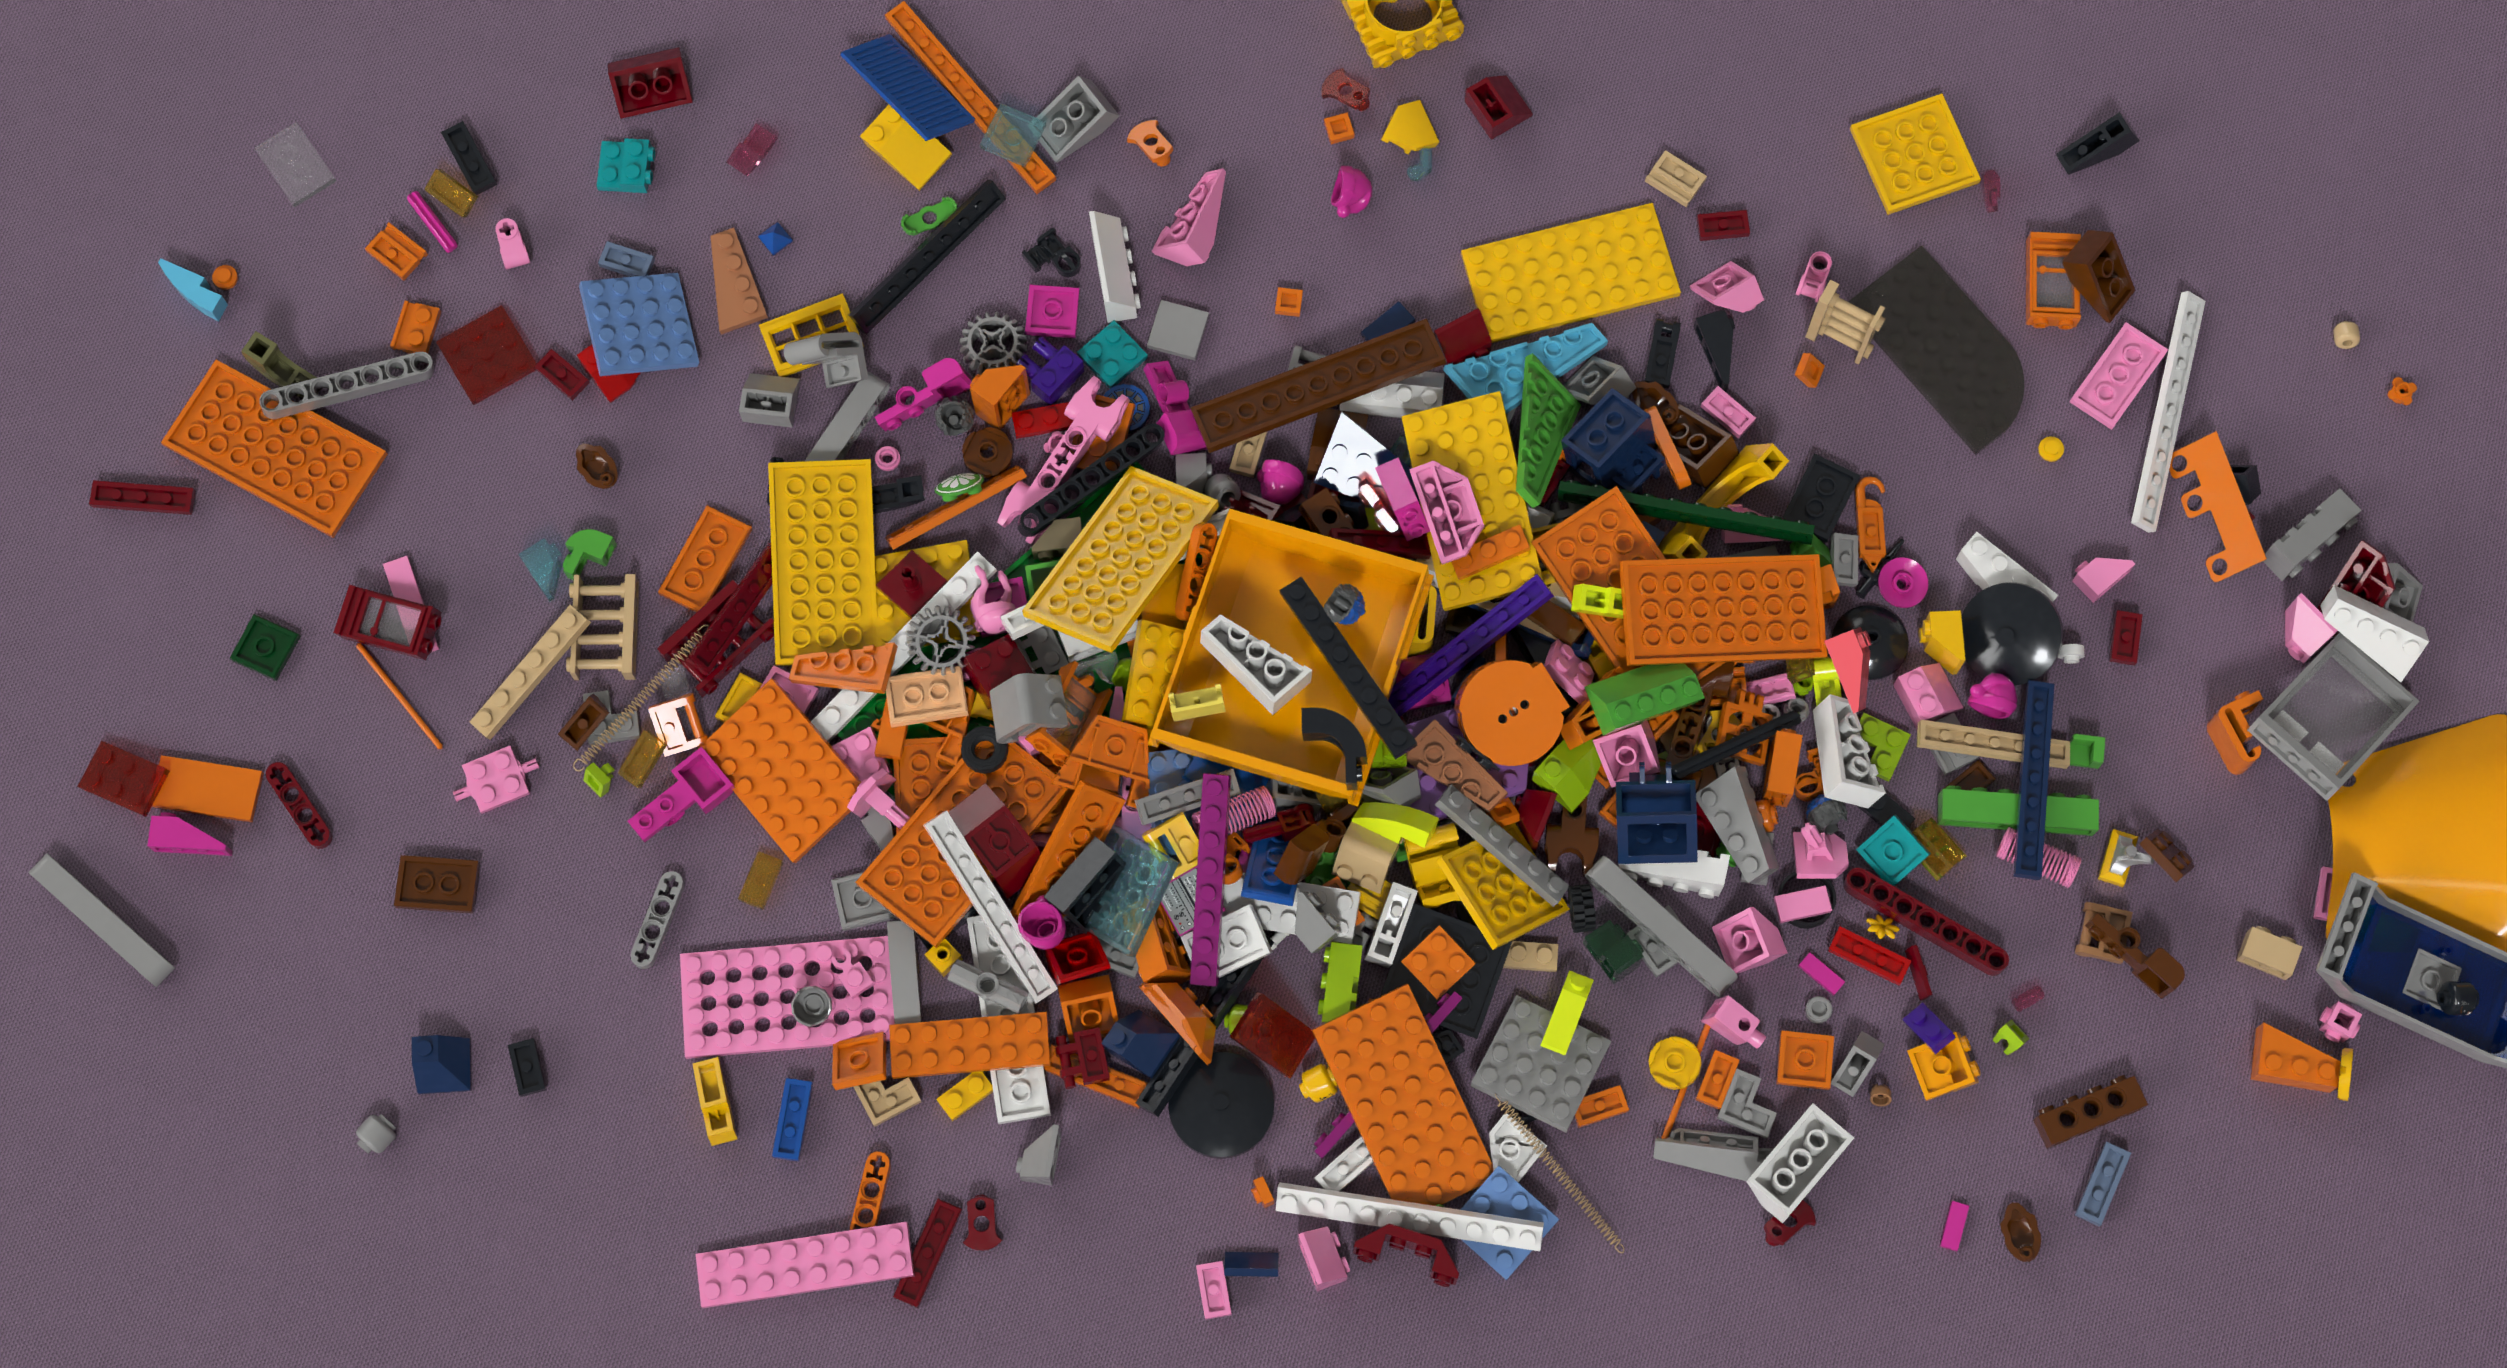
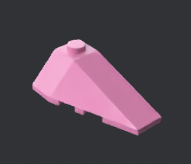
(1195, 228)

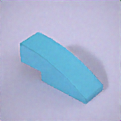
(195, 290)

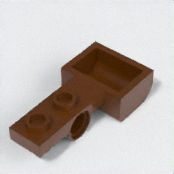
(1307, 847)
(2157, 971)

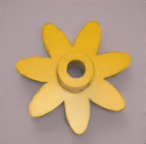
(1882, 927)

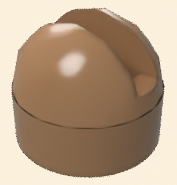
(1880, 1090)

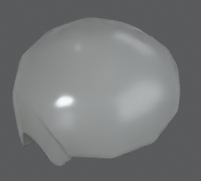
(811, 1006)

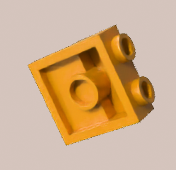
(1946, 1070)

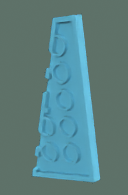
(1504, 368)

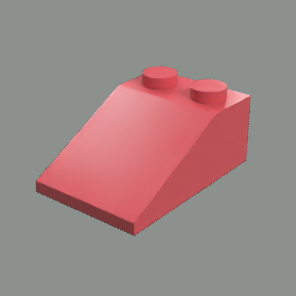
(1851, 660)

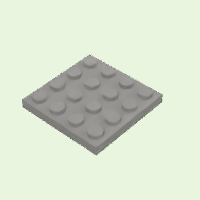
(1534, 1077)

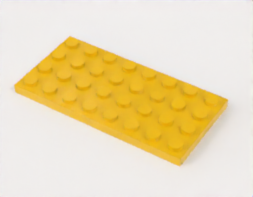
(1571, 272)
(1478, 444)
(822, 557)
(1120, 559)

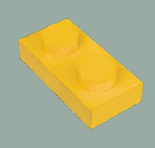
(965, 1094)

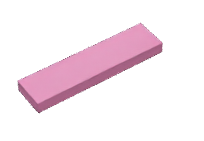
(403, 583)

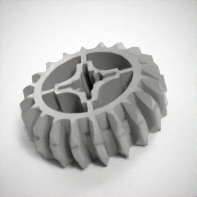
(1004, 329)
(942, 628)

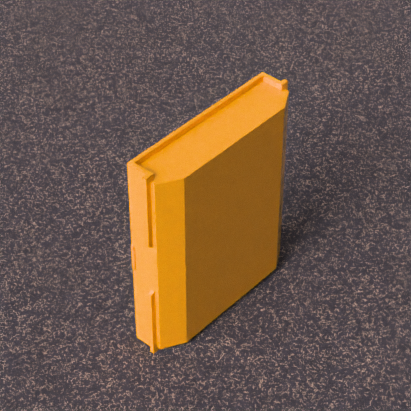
(1243, 584)

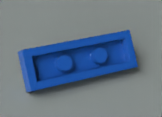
(792, 1119)

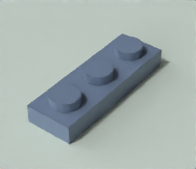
(2102, 1184)

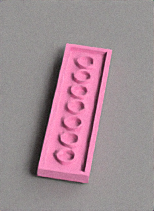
(804, 1265)

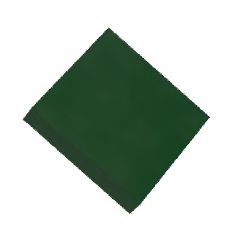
(265, 647)

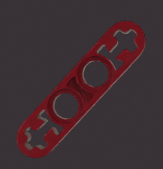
(298, 805)

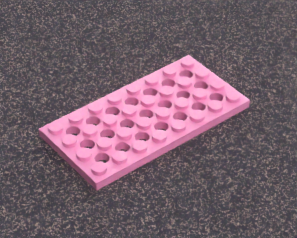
(773, 958)

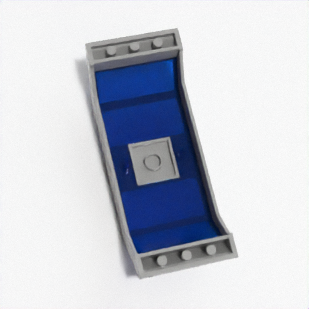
(2398, 961)

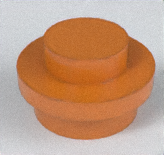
(225, 277)

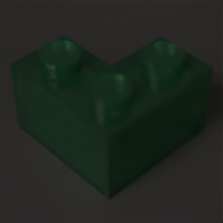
(1613, 952)

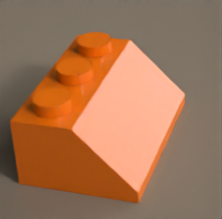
(999, 393)

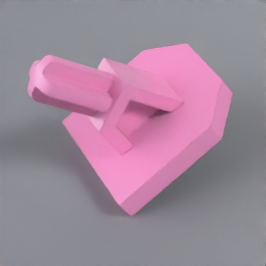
(872, 794)
(1818, 854)

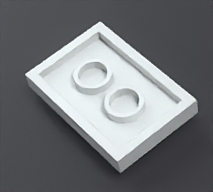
(1241, 940)

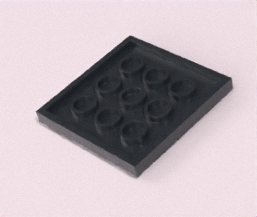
(1474, 987)

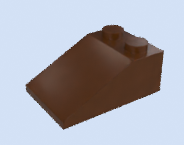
(2100, 273)
(1322, 433)
(1701, 446)

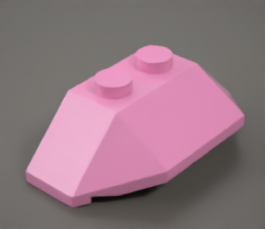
(1448, 509)

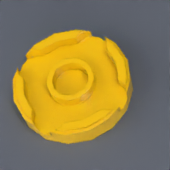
(1675, 1063)
(2345, 1074)

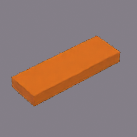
(890, 740)

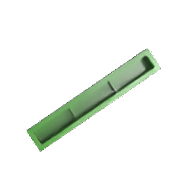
(2000, 811)

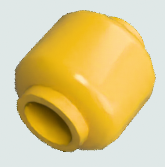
(1318, 1083)

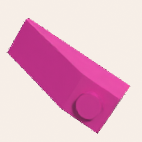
(175, 835)

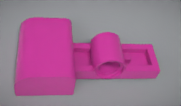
(943, 380)
(1177, 419)
(698, 782)

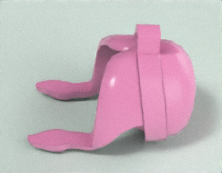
(988, 615)

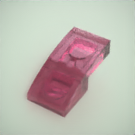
(752, 150)

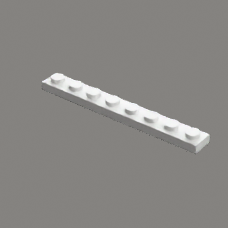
(990, 906)

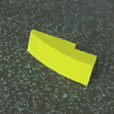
(1597, 600)
(1397, 822)

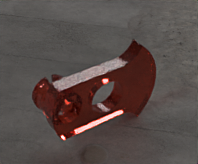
(1355, 99)

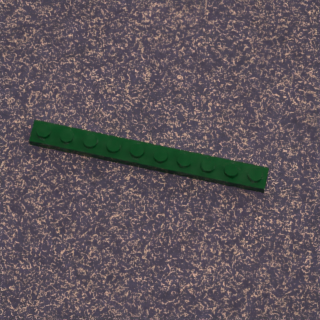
(1695, 513)

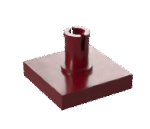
(911, 584)

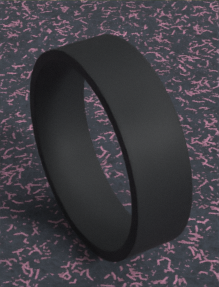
(1806, 925)

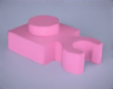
(853, 977)

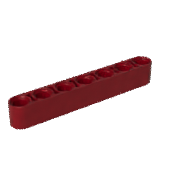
(1939, 921)

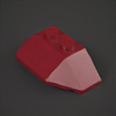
(2366, 576)

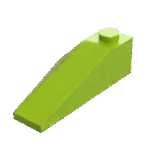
(1569, 773)

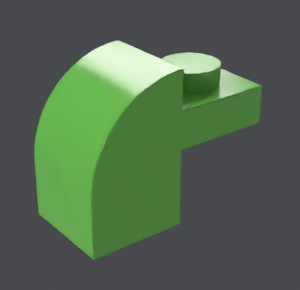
(585, 546)

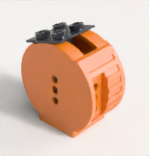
(1508, 713)

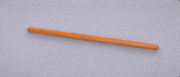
(399, 696)
(1681, 1094)

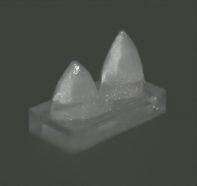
(1103, 664)

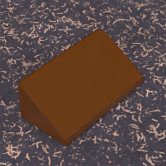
(584, 722)

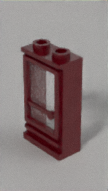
(388, 622)

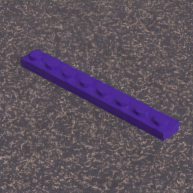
(1469, 644)

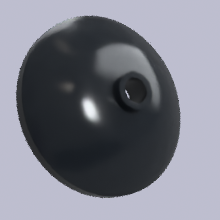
(1892, 639)

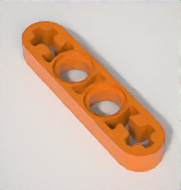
(1668, 450)
(1191, 569)
(872, 1203)

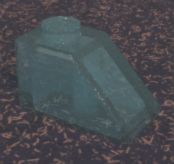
(544, 566)

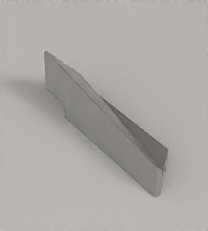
(1712, 1152)

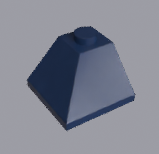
(1140, 1042)
(441, 1064)

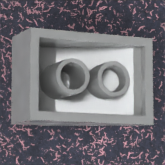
(1075, 118)

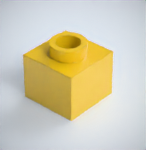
(944, 965)

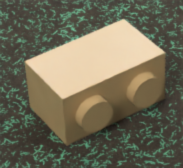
(2269, 952)

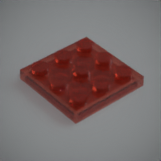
(487, 355)

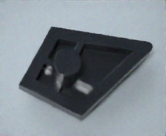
(1448, 1045)

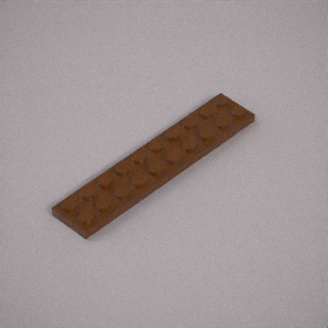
(1318, 385)

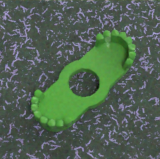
(915, 225)

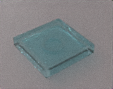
(1013, 135)

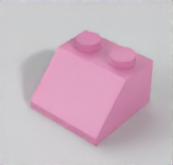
(1927, 693)
(1322, 1257)

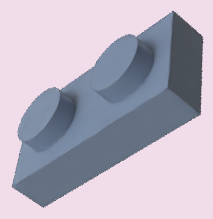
(625, 260)

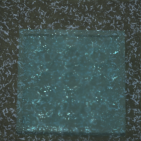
(1136, 894)

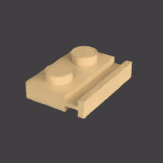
(1675, 178)

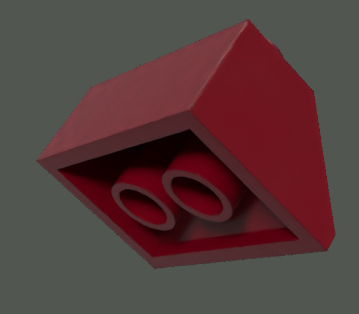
(649, 82)

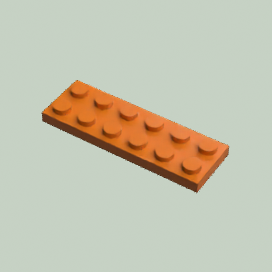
(1086, 816)
(969, 1045)

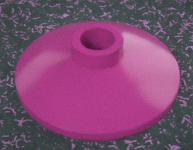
(1913, 578)

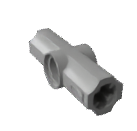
(1002, 994)

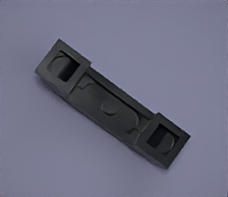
(898, 495)

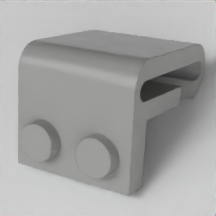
(837, 352)
(1027, 704)

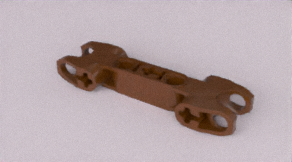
(1715, 683)
(1571, 836)

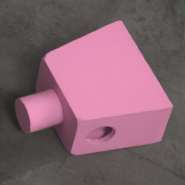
(1727, 1015)

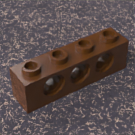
(1324, 503)
(2130, 1101)

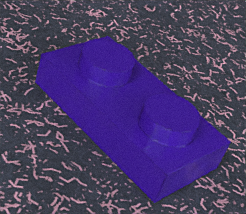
(1929, 1028)

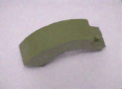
(272, 363)

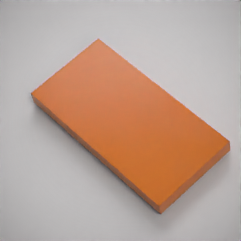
(705, 559)
(209, 789)

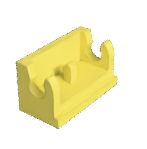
(1197, 703)

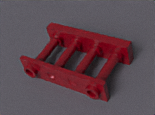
(705, 616)

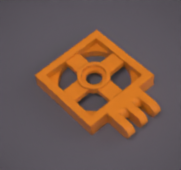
(1749, 709)

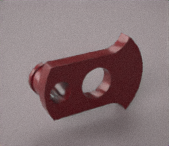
(1803, 1216)
(981, 1239)

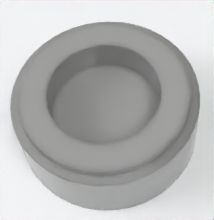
(1818, 1009)

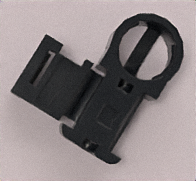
(1052, 249)

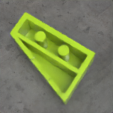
(1341, 980)

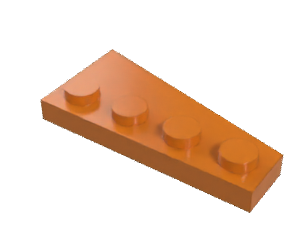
(848, 669)

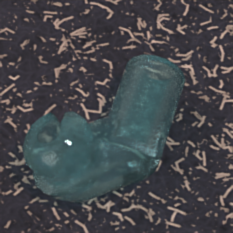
(1423, 168)

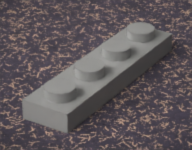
(1177, 800)

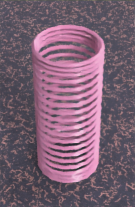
(1263, 804)
(2069, 872)

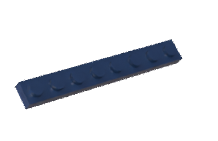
(2034, 780)

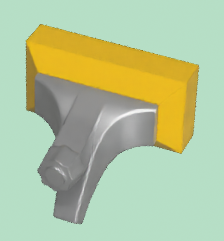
(2119, 856)

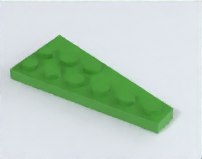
(1545, 420)

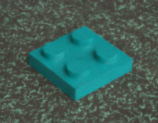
(1112, 354)
(1893, 851)

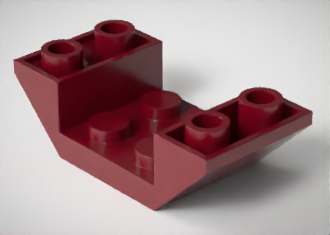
(996, 839)
(1399, 1238)

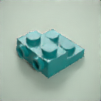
(625, 166)

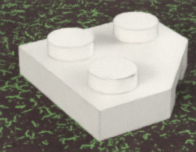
(1511, 1149)

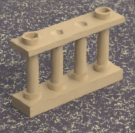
(1845, 322)
(627, 639)

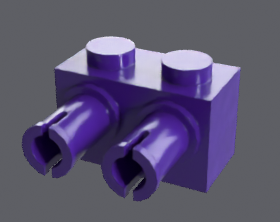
(1057, 375)

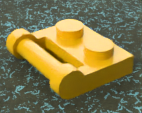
(1181, 839)

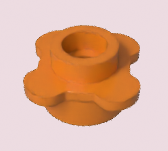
(2398, 397)

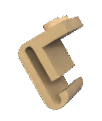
(1364, 857)

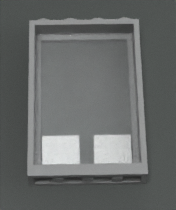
(2333, 716)

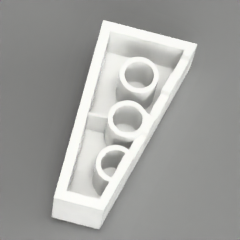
(1704, 876)

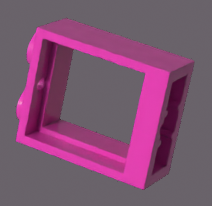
(1402, 499)

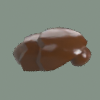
(1654, 394)
(596, 466)
(2021, 1233)

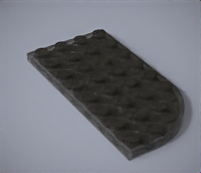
(1946, 348)

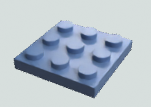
(1507, 1198)

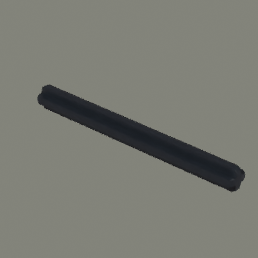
(1735, 745)

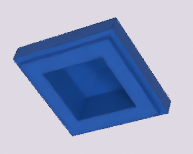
(775, 238)

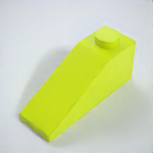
(1567, 1012)

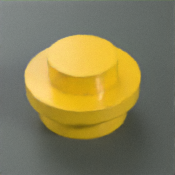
(2051, 449)

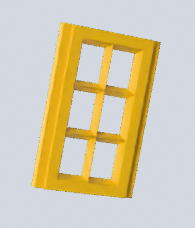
(800, 316)

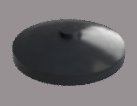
(2011, 632)
(1222, 1106)

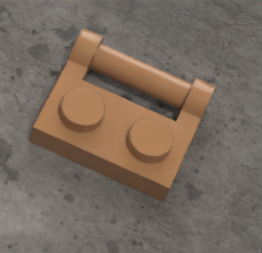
(2116, 917)

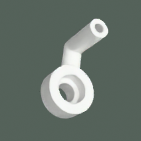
(2071, 653)

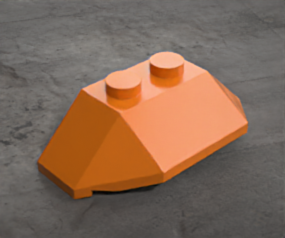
(1184, 1015)

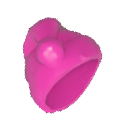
(1351, 191)
(1280, 481)
(1994, 696)
(1042, 924)

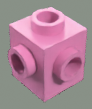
(2347, 1018)

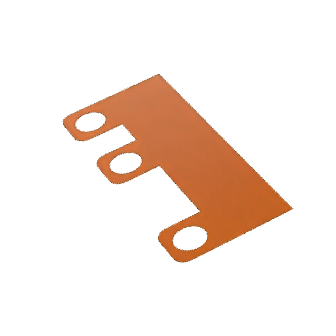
(2221, 496)

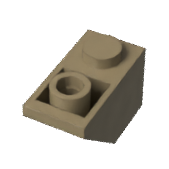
(1057, 539)

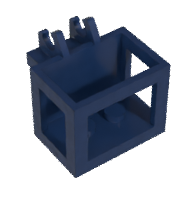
(1616, 443)
(1656, 818)

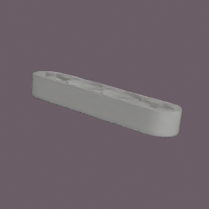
(653, 918)

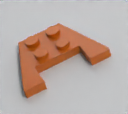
(955, 728)
(1111, 748)

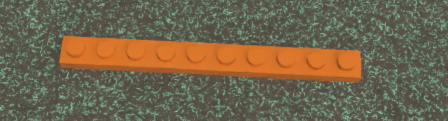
(960, 85)

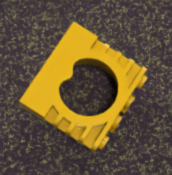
(1389, 45)

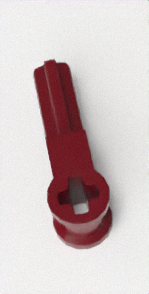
(1288, 824)

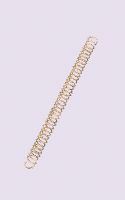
(641, 700)
(1559, 1174)

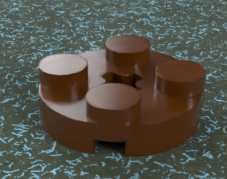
(982, 440)

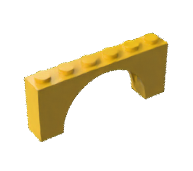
(1750, 468)

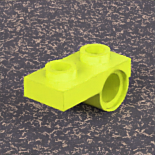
(1825, 679)

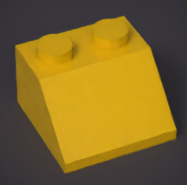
(1944, 639)

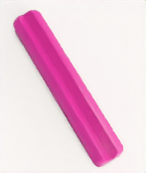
(432, 221)

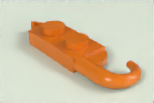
(1870, 524)

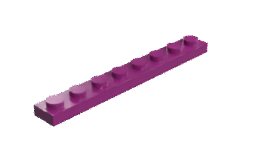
(1210, 879)
(1344, 1122)

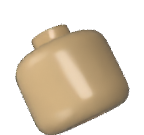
(2346, 335)

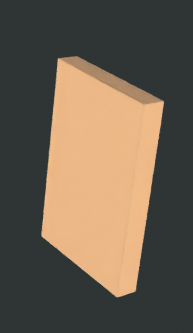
(926, 697)

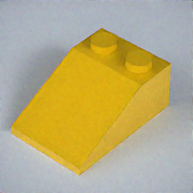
(904, 148)

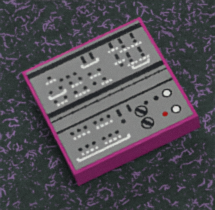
(1180, 901)

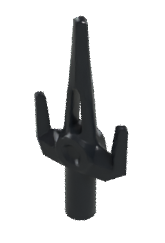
(1872, 578)

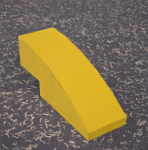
(714, 1101)

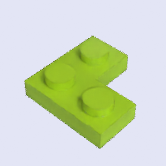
(1888, 744)

